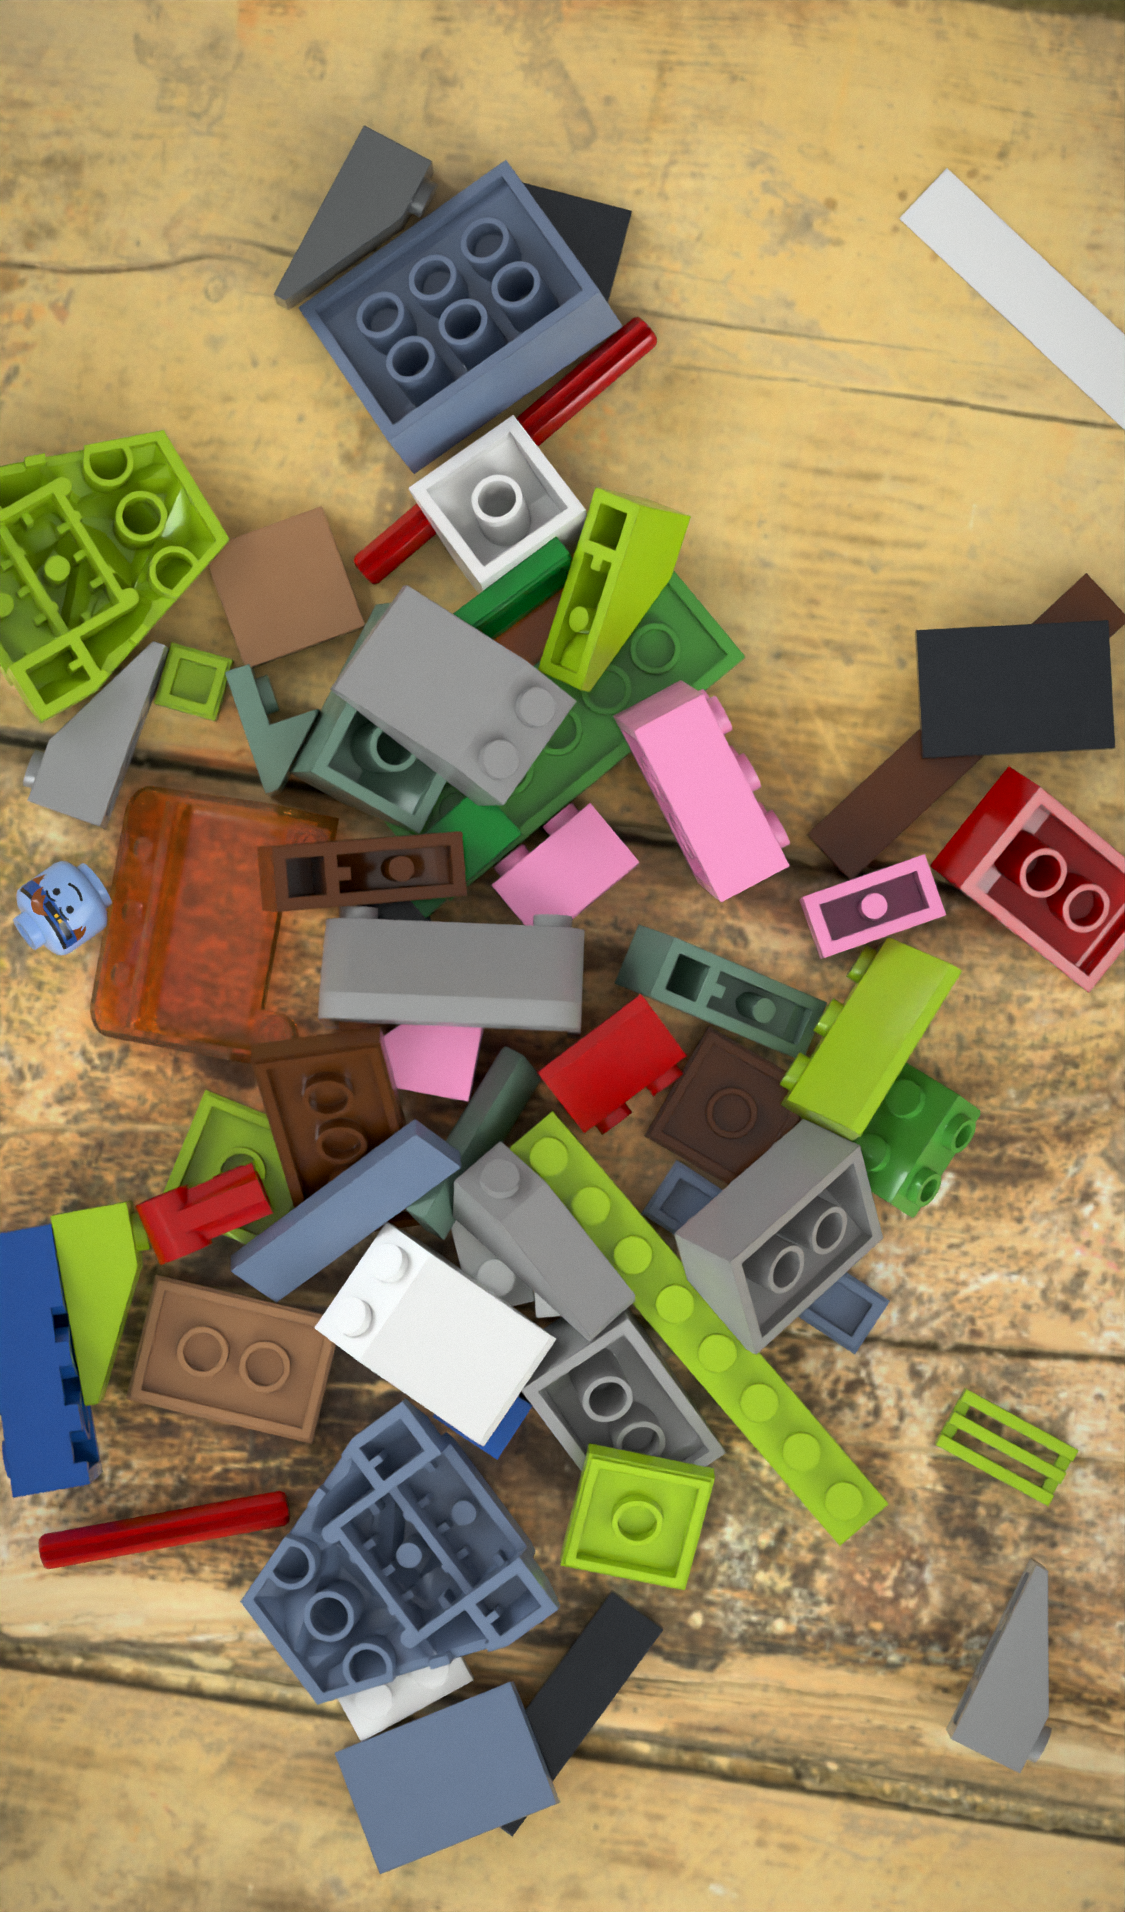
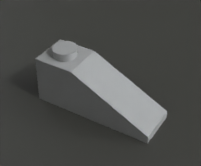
(94, 750)
(539, 1240)
(1009, 1690)

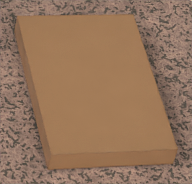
(232, 1359)

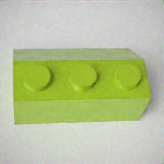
(867, 1037)

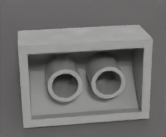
(781, 1233)

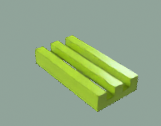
(1054, 1473)

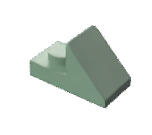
(271, 744)

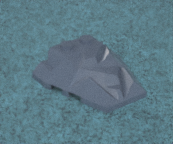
(397, 1565)

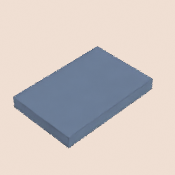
(447, 1777)

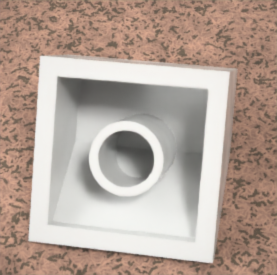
(498, 504)

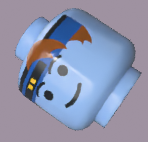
(62, 908)

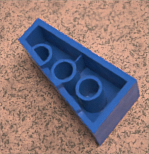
(42, 1408)

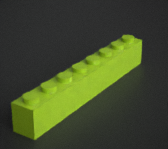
(735, 1378)

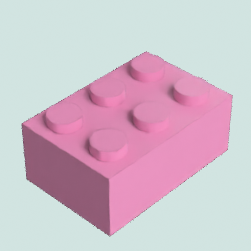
(704, 789)

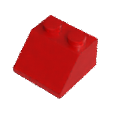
(614, 1065)

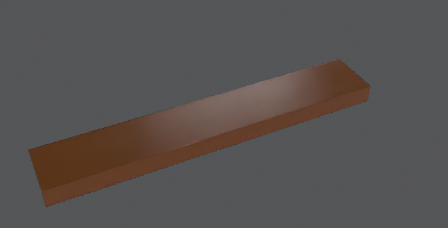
(910, 785)

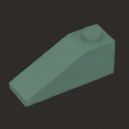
(719, 992)

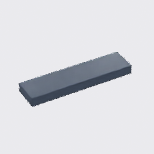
(345, 1211)
(842, 1312)

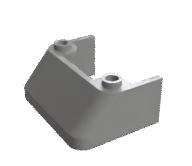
(452, 973)

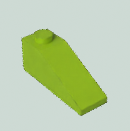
(612, 582)
(99, 1272)

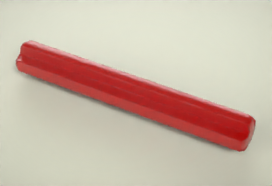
(164, 1530)

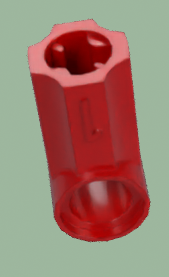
(190, 1217)

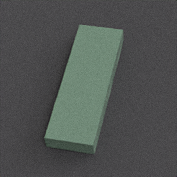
(478, 1130)

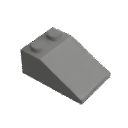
(453, 697)
(617, 1396)

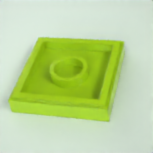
(230, 1136)
(637, 1516)

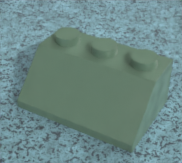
(363, 764)

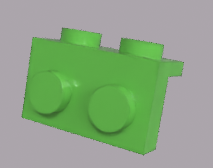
(915, 1139)

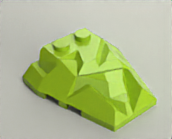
(93, 561)

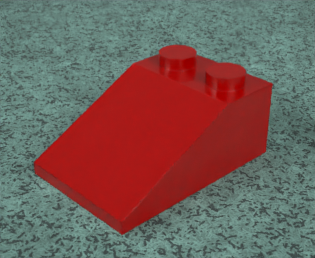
(1041, 877)

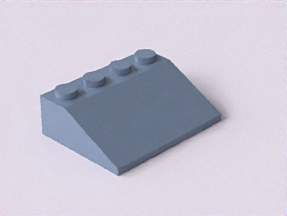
(460, 317)

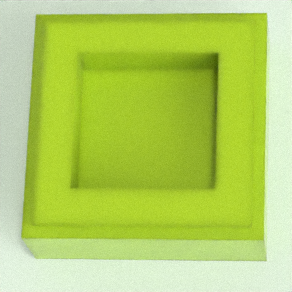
(193, 682)

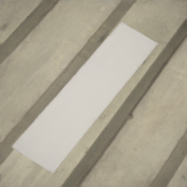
(1023, 289)

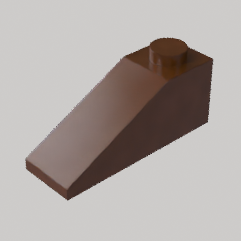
(361, 871)

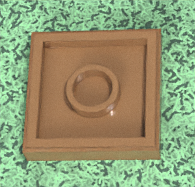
(285, 588)

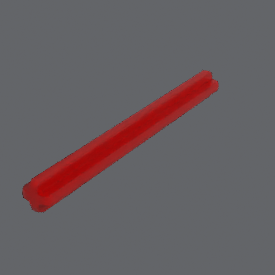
(538, 420)

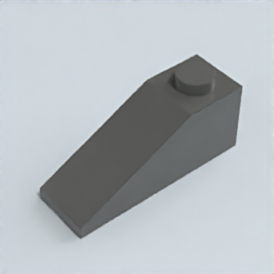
(362, 210)

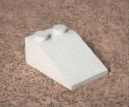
(435, 1333)

